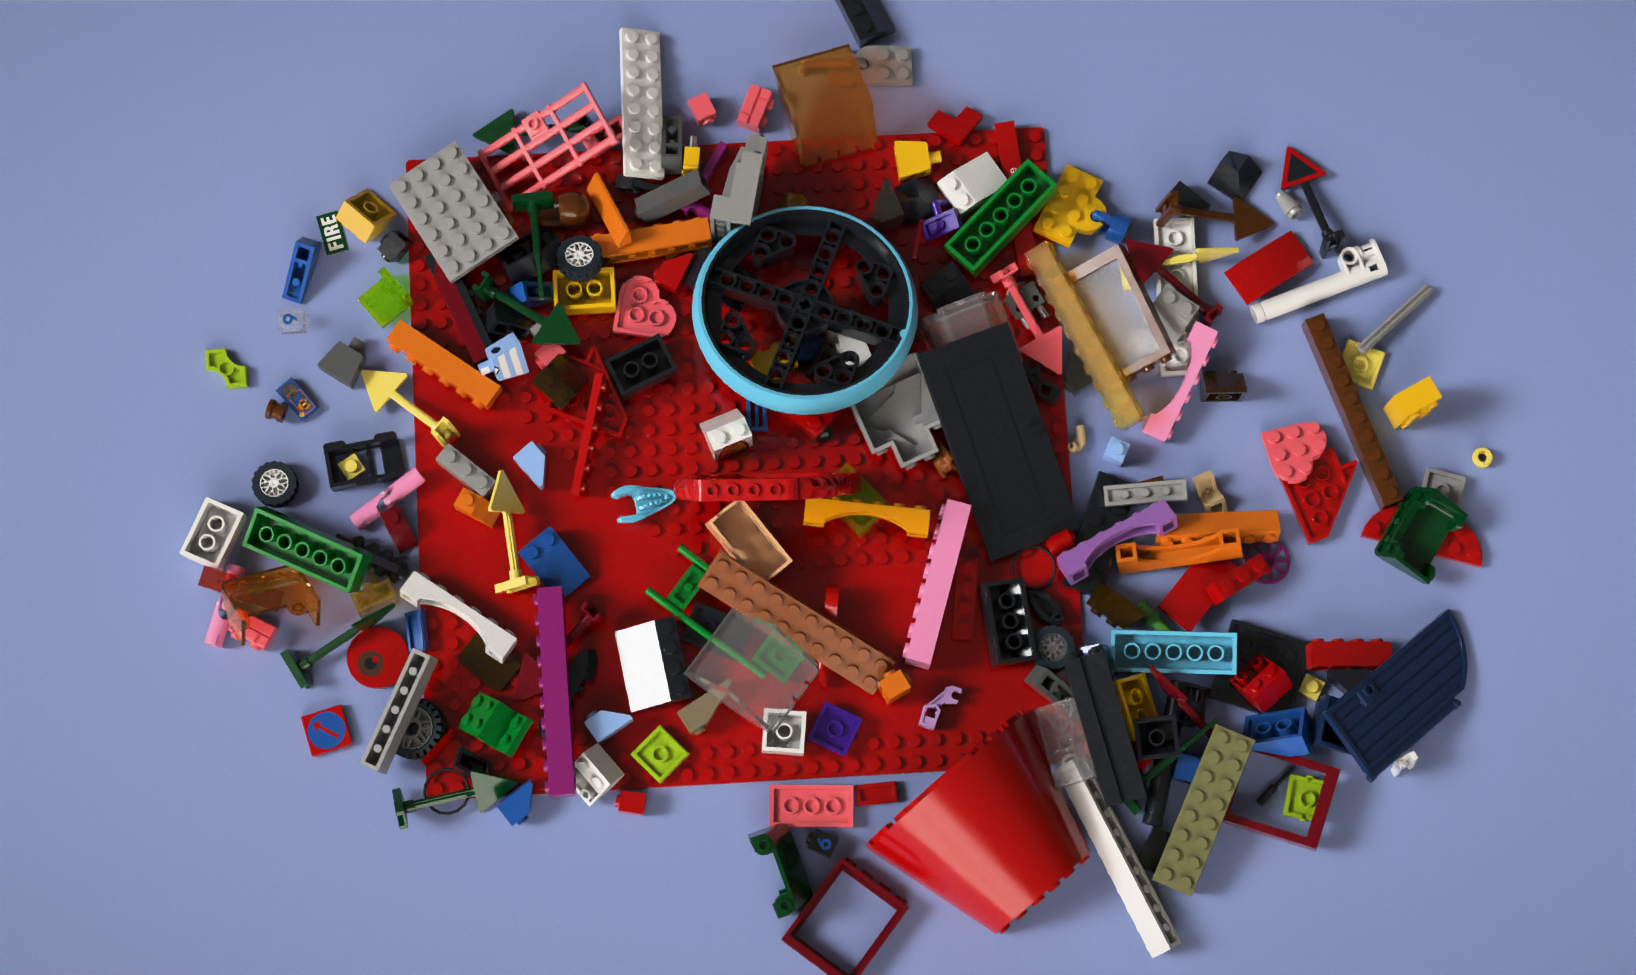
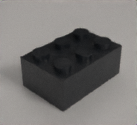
(641, 367)

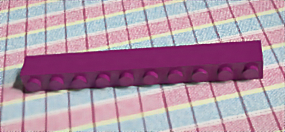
(556, 692)

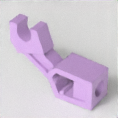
(944, 698)

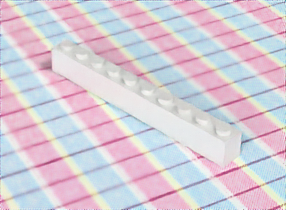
(1123, 867)

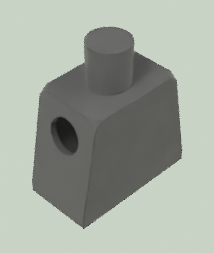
(344, 362)

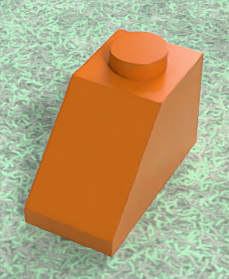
(475, 507)

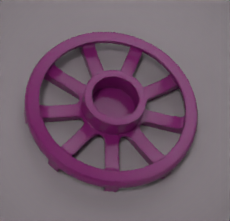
(1271, 560)

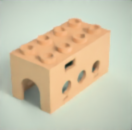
(748, 539)

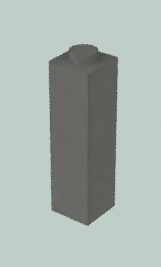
(672, 196)

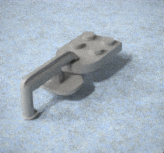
(885, 65)

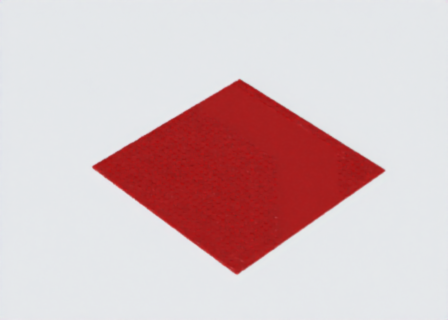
(665, 443)

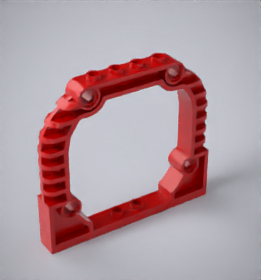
(767, 486)

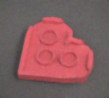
(642, 310)
(1294, 450)

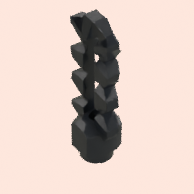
(380, 571)

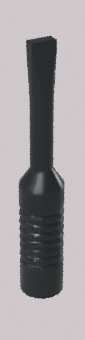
(1272, 789)

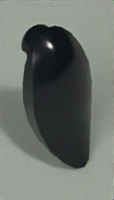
(1045, 607)

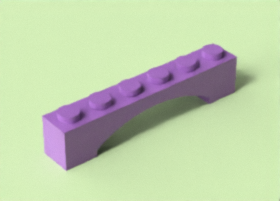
(1153, 520)

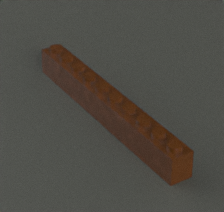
(1352, 411)

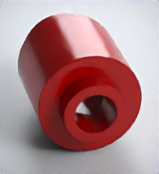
(1061, 542)

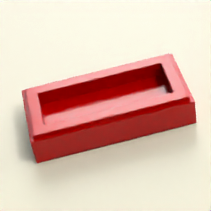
(876, 793)

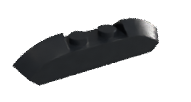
(581, 670)

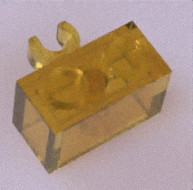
(374, 596)

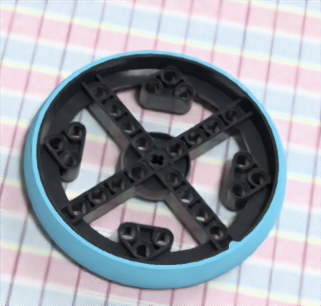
(827, 393)

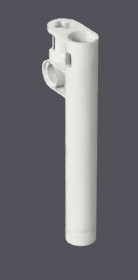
(1351, 275)

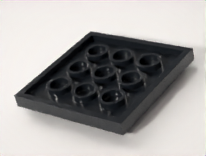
(1280, 649)

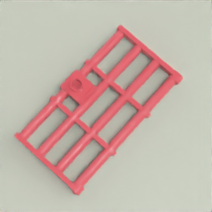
(539, 133)

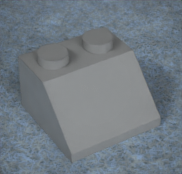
(1174, 311)

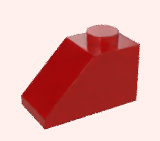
(672, 273)

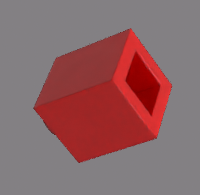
(631, 802)

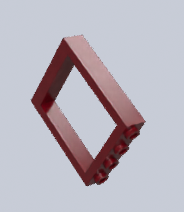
(1319, 817)
(864, 879)

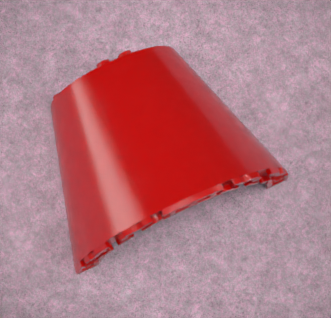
(989, 830)

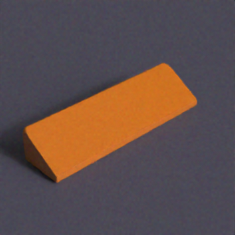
(609, 211)

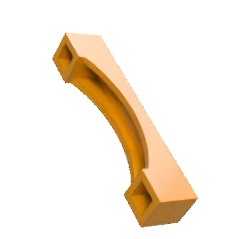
(912, 520)

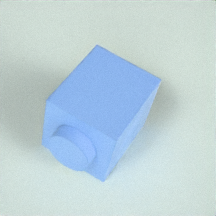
(1115, 451)

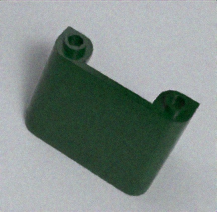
(1419, 531)
(780, 842)

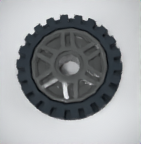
(430, 731)

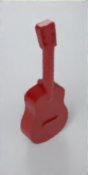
(830, 611)

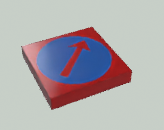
(326, 730)

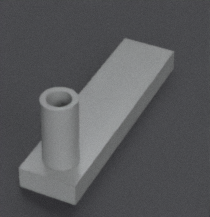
(1145, 493)

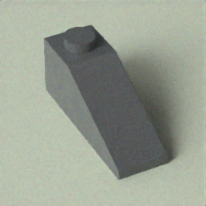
(672, 144)
(1048, 684)

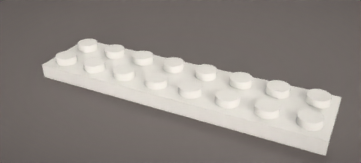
(641, 103)
(1180, 236)

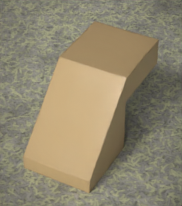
(1208, 493)

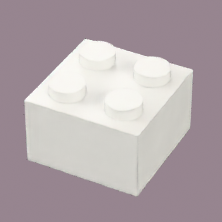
(788, 737)

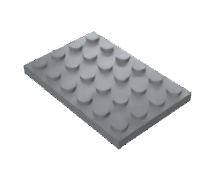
(453, 212)

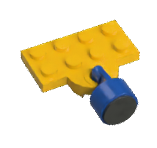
(1079, 211)

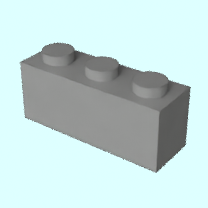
(466, 471)

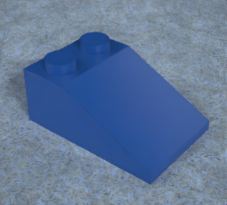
(554, 562)
(1281, 731)

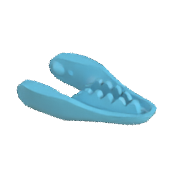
(646, 499)

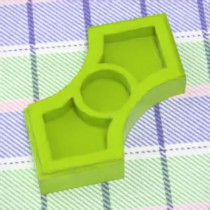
(219, 362)

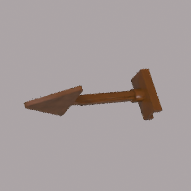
(1244, 217)

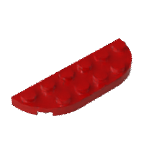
(1457, 546)

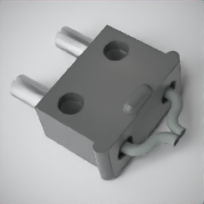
(1028, 291)

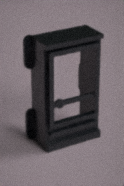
(391, 457)

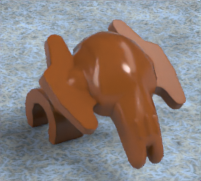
(943, 461)

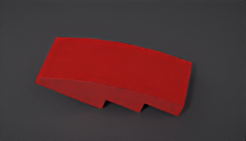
(1269, 267)
(1188, 599)

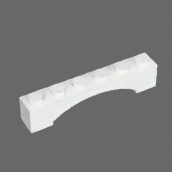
(422, 591)

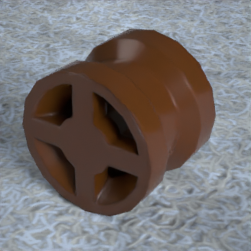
(276, 410)

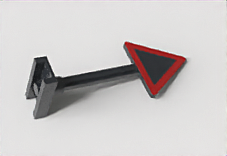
(1300, 172)

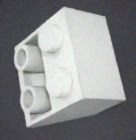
(595, 774)

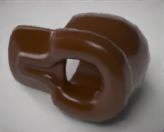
(569, 212)

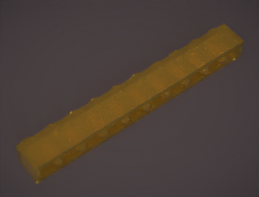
(1085, 336)

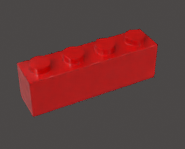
(1346, 654)

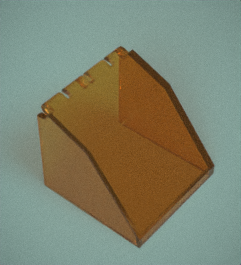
(826, 105)

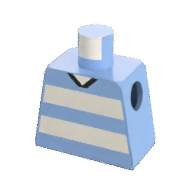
(505, 359)

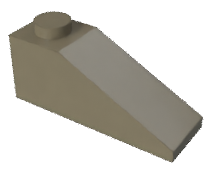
(699, 713)

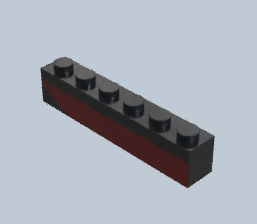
(463, 312)

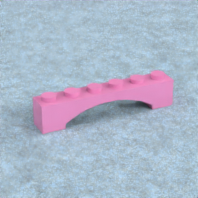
(1200, 341)

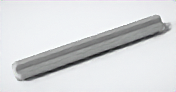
(1394, 319)

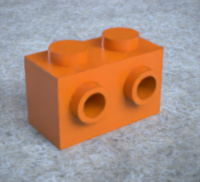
(894, 685)

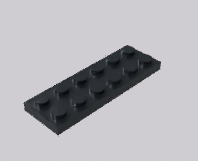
(1098, 519)

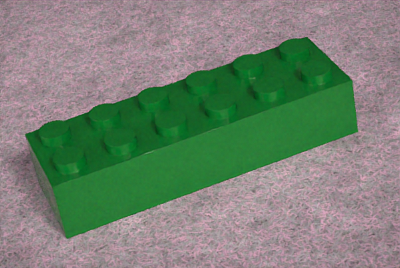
(1001, 218)
(307, 549)

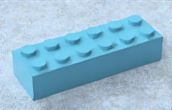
(1174, 651)

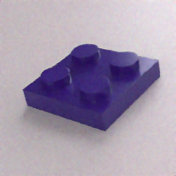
(835, 729)

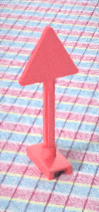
(1046, 347)

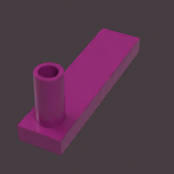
(709, 170)

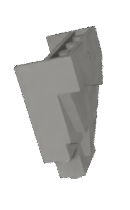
(741, 190)
(900, 416)

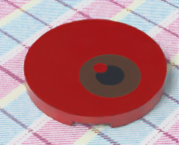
(377, 657)

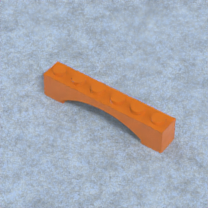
(1217, 547)

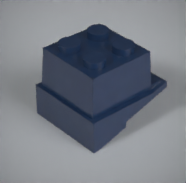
(1322, 732)

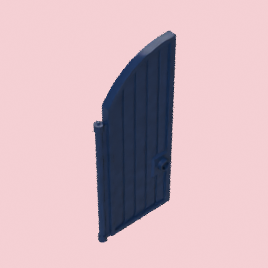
(1402, 696)

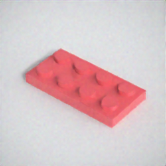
(812, 806)

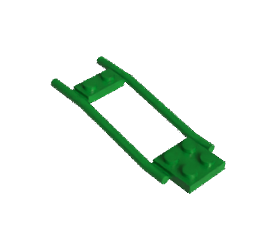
(684, 592)

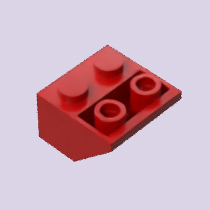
(1261, 682)

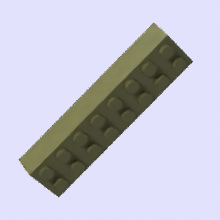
(1203, 809)

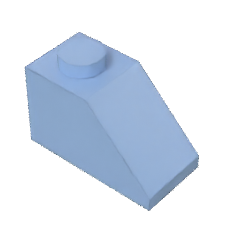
(533, 463)
(606, 724)

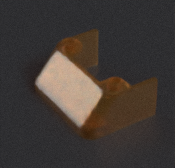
(268, 592)

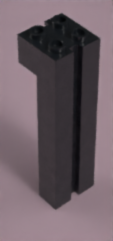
(1106, 725)

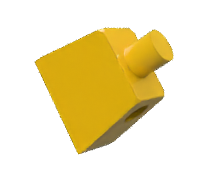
(914, 159)

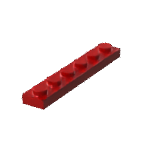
(587, 442)

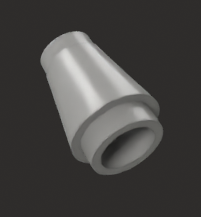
(1289, 205)

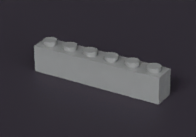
(399, 711)

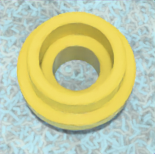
(1486, 453)

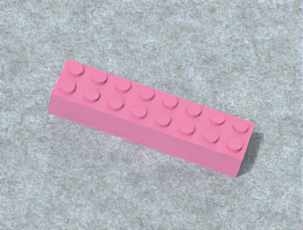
(938, 583)

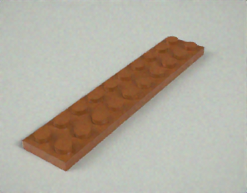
(806, 626)

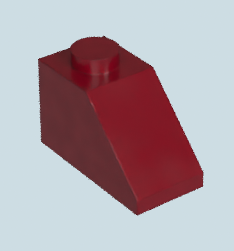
(398, 528)

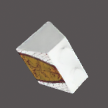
(727, 434)

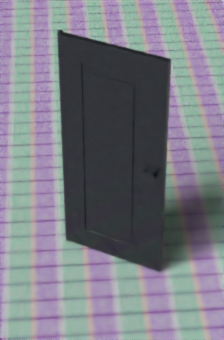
(998, 441)

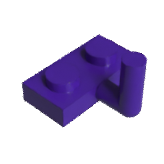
(942, 222)

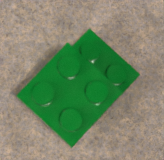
(495, 724)

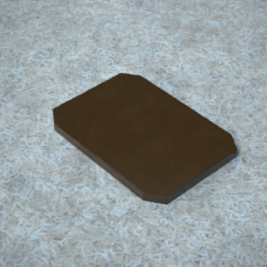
(487, 668)

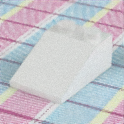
(972, 184)

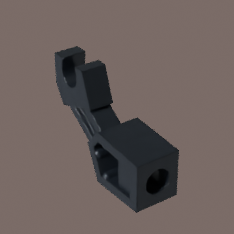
(633, 185)
(1033, 377)

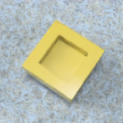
(351, 467)
(1310, 687)

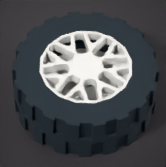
(579, 258)
(275, 484)

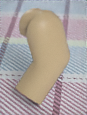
(1080, 440)

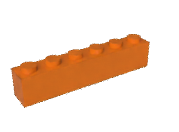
(657, 241)
(444, 365)
(1253, 526)

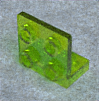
(385, 299)

